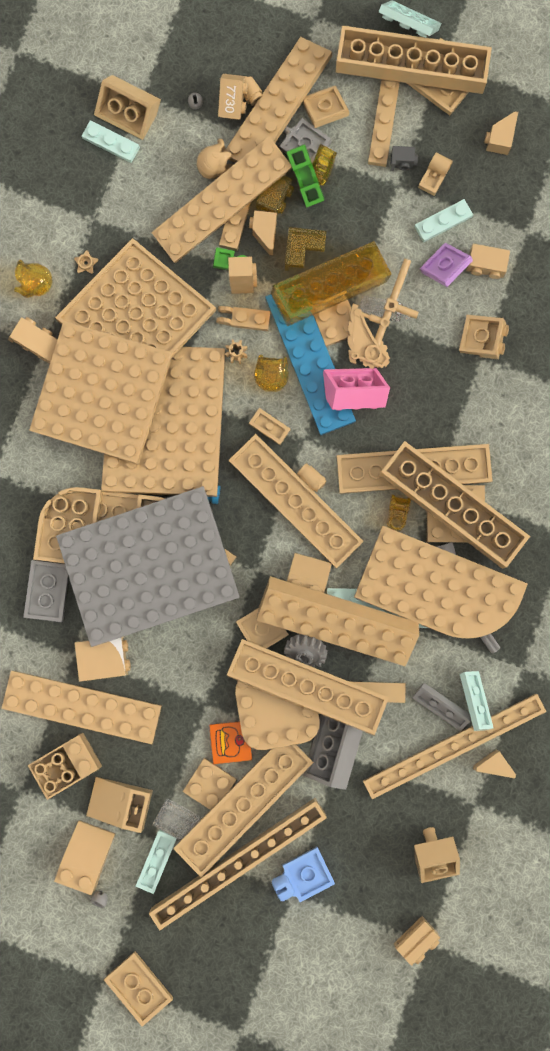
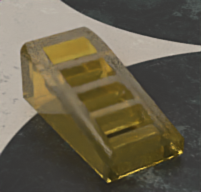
(323, 165)

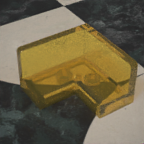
(301, 240)

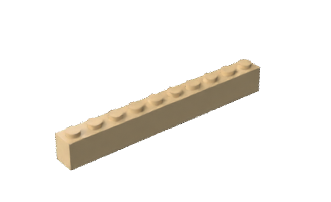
(237, 864)

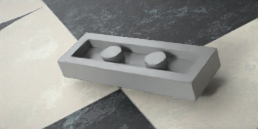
(442, 706)

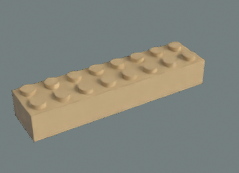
(413, 59)
(454, 505)
(338, 621)

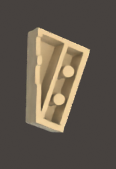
(34, 339)

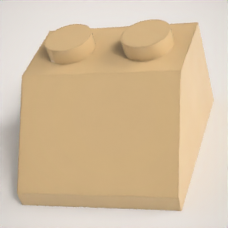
(309, 572)

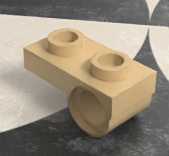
(435, 174)

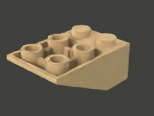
(65, 766)
(119, 804)

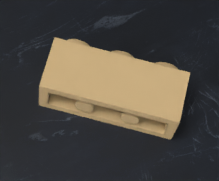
(242, 275)

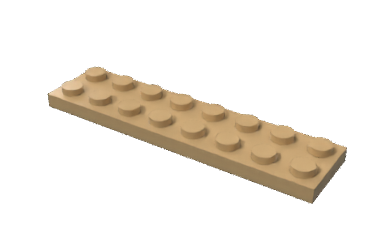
(281, 97)
(222, 199)
(464, 463)
(296, 501)
(308, 687)
(81, 707)
(242, 807)

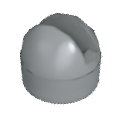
(191, 101)
(99, 900)

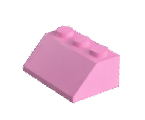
(355, 388)

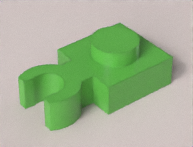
(221, 258)

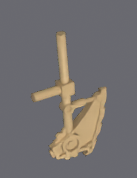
(361, 341)

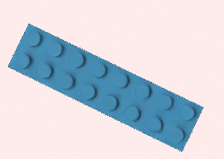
(309, 361)

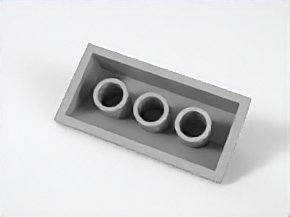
(333, 753)

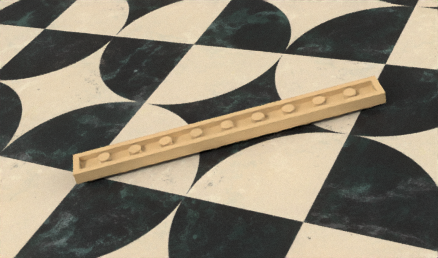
(452, 747)

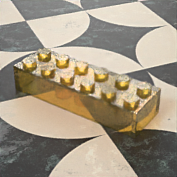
(330, 283)

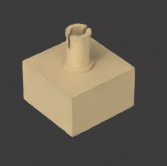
(436, 857)

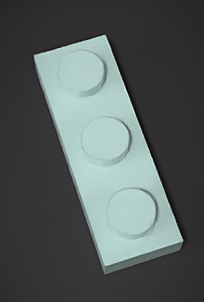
(110, 141)
(443, 220)
(476, 701)
(156, 861)

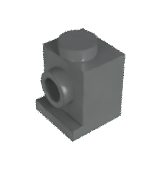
(403, 158)

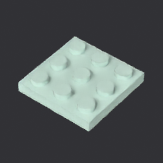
(409, 18)

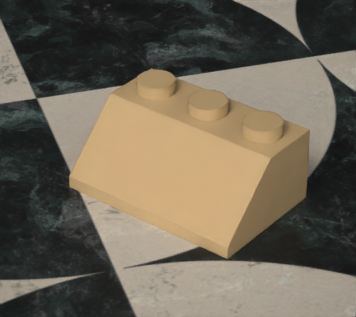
(126, 106)

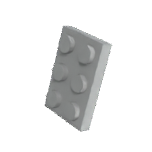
(46, 591)

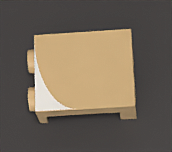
(102, 660)

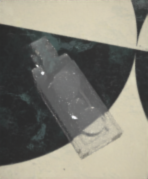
(375, 306)

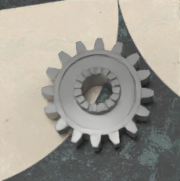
(306, 650)

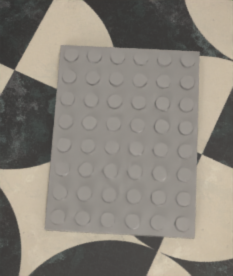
(147, 566)

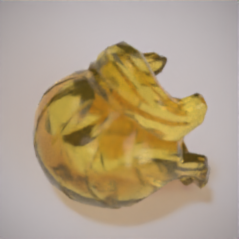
(34, 279)
(271, 373)

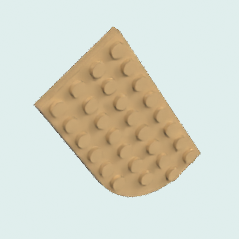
(437, 587)

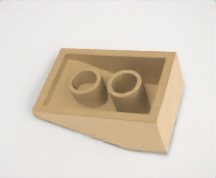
(84, 858)

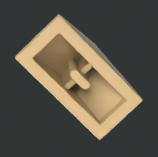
(494, 764)

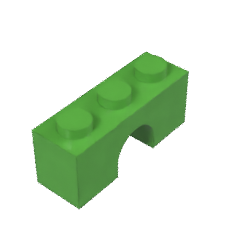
(305, 175)

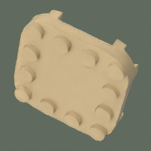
(272, 721)

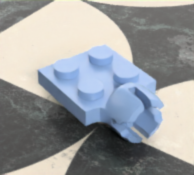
(303, 877)

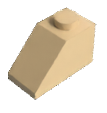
(501, 135)
(264, 229)

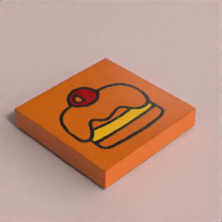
(228, 743)

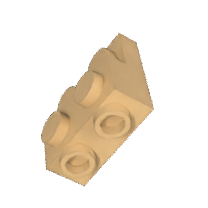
(484, 336)

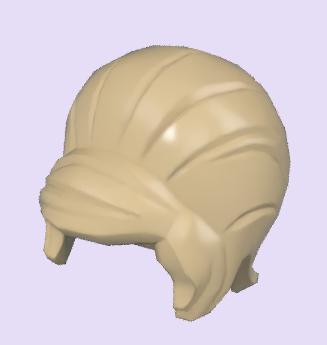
(213, 160)

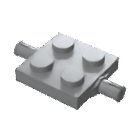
(304, 134)

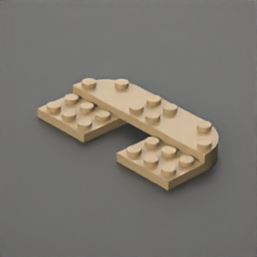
(78, 508)

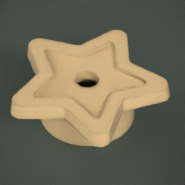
(85, 258)

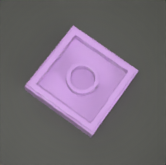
(446, 264)

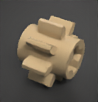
(232, 354)

